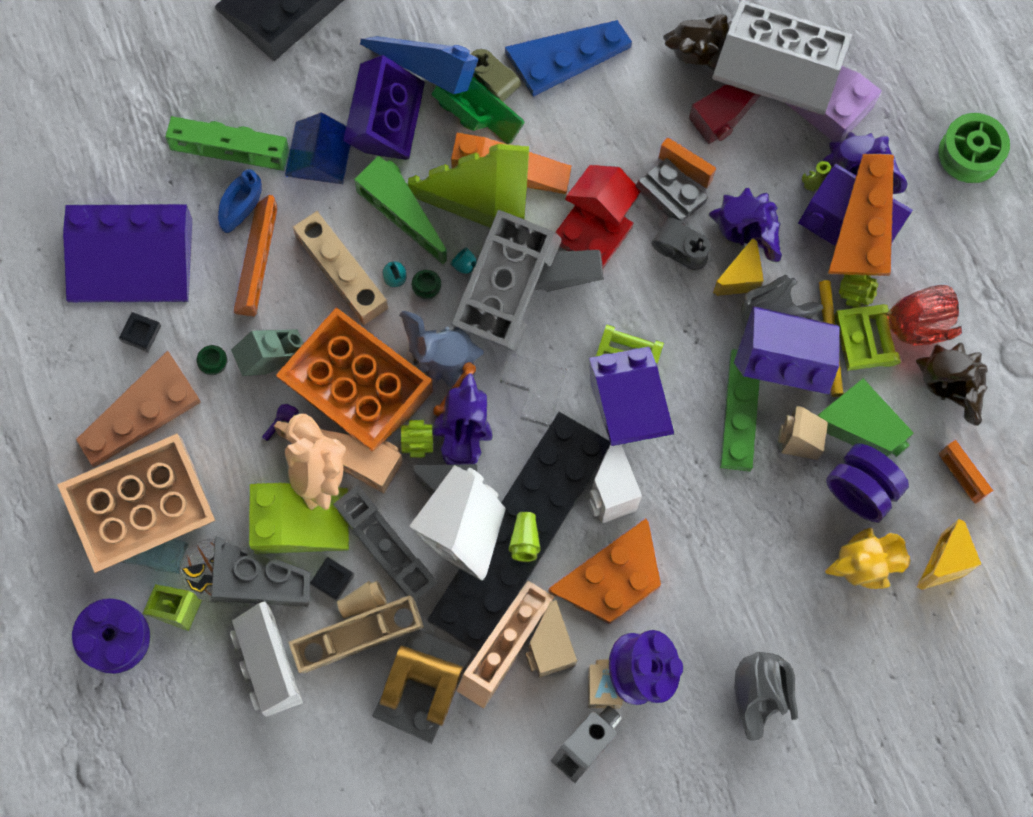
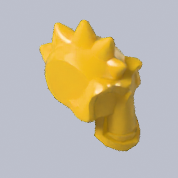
(870, 560)

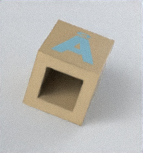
(600, 688)

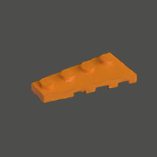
(867, 224)

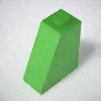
(866, 419)

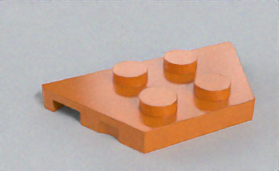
(613, 577)

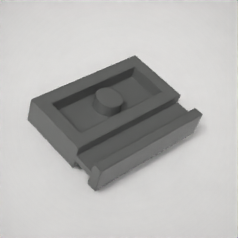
(671, 191)

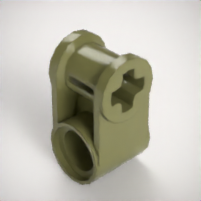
(495, 75)

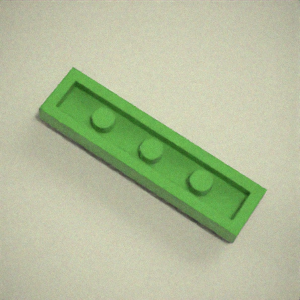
(739, 419)

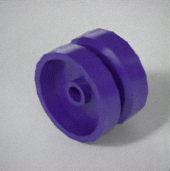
(867, 482)

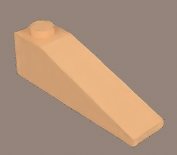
(370, 467)
(504, 644)

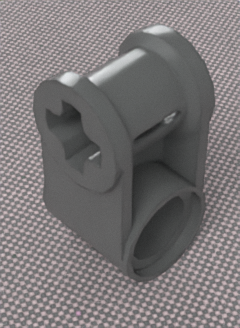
(681, 243)

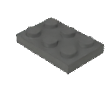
(417, 697)

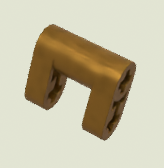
(427, 671)

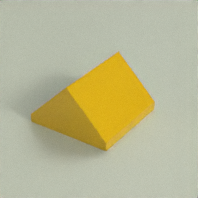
(951, 558)

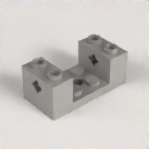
(495, 310)

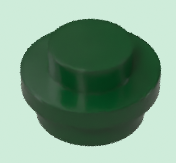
(426, 284)
(212, 360)

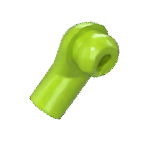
(815, 179)

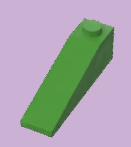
(389, 193)

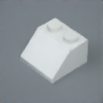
(614, 487)

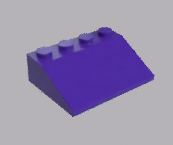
(127, 253)

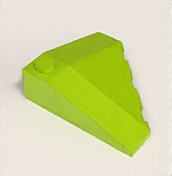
(479, 184)

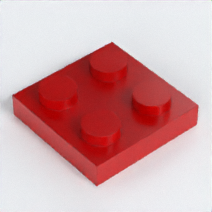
(589, 232)

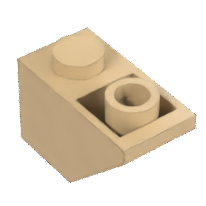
(803, 434)

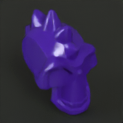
(850, 151)
(750, 218)
(463, 423)

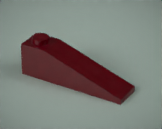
(721, 111)

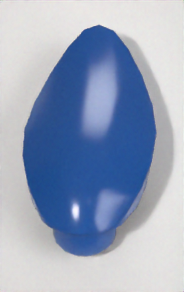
(239, 200)

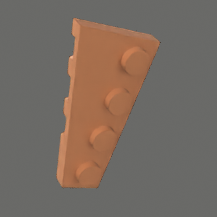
(143, 408)

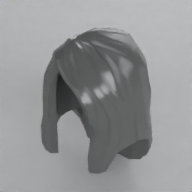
(778, 300)
(762, 688)

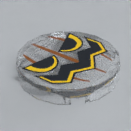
(197, 569)

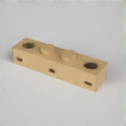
(340, 267)
(355, 634)

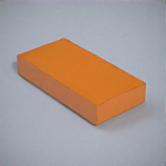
(687, 162)
(965, 472)

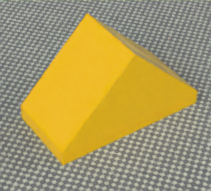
(743, 273)

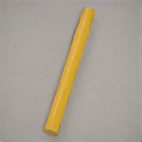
(829, 317)

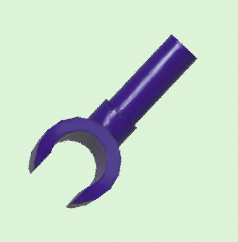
(284, 413)

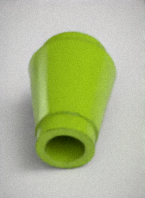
(525, 538)

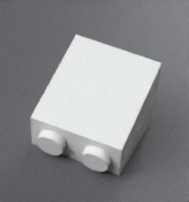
(462, 521)

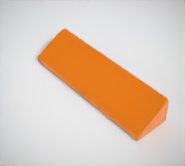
(256, 257)

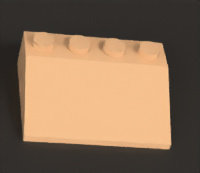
(136, 502)

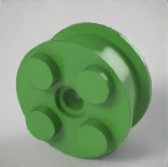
(974, 147)

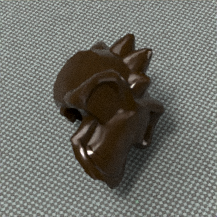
(699, 40)
(956, 378)

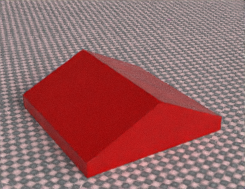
(604, 192)

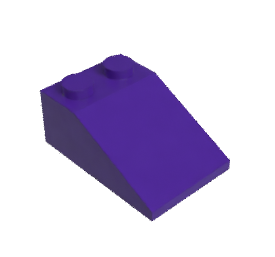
(630, 396)

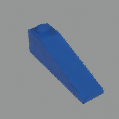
(440, 64)

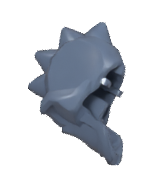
(439, 353)

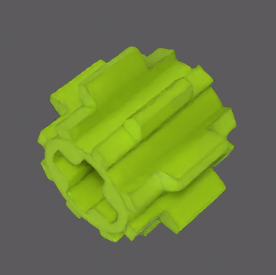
(858, 289)
(416, 438)

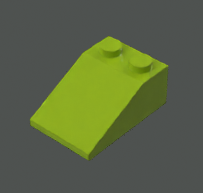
(286, 525)

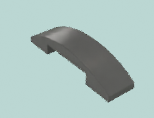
(384, 543)

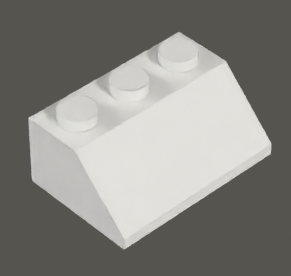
(265, 660)

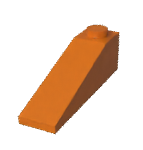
(542, 171)

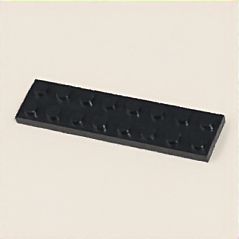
(545, 487)

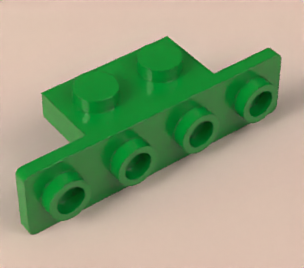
(481, 109)

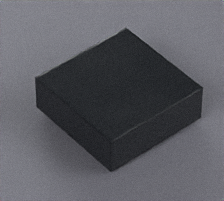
(140, 331)
(332, 579)

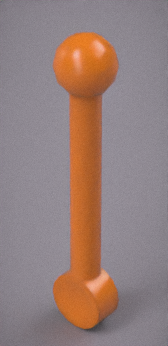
(467, 368)

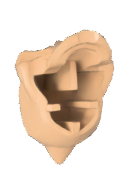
(313, 462)

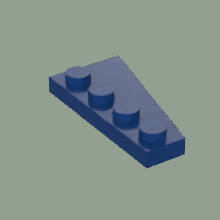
(559, 57)

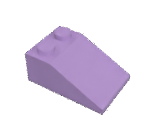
(848, 105)

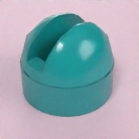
(464, 261)
(388, 275)

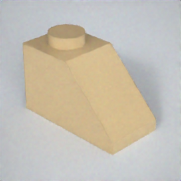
(550, 644)

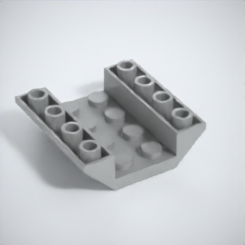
(782, 57)

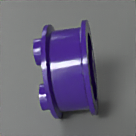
(96, 625)
(645, 667)

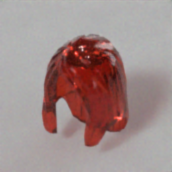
(926, 316)

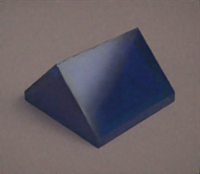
(318, 150)

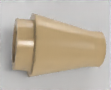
(362, 600)

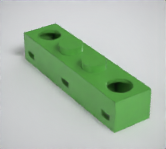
(215, 138)

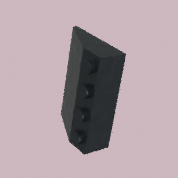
(275, 23)

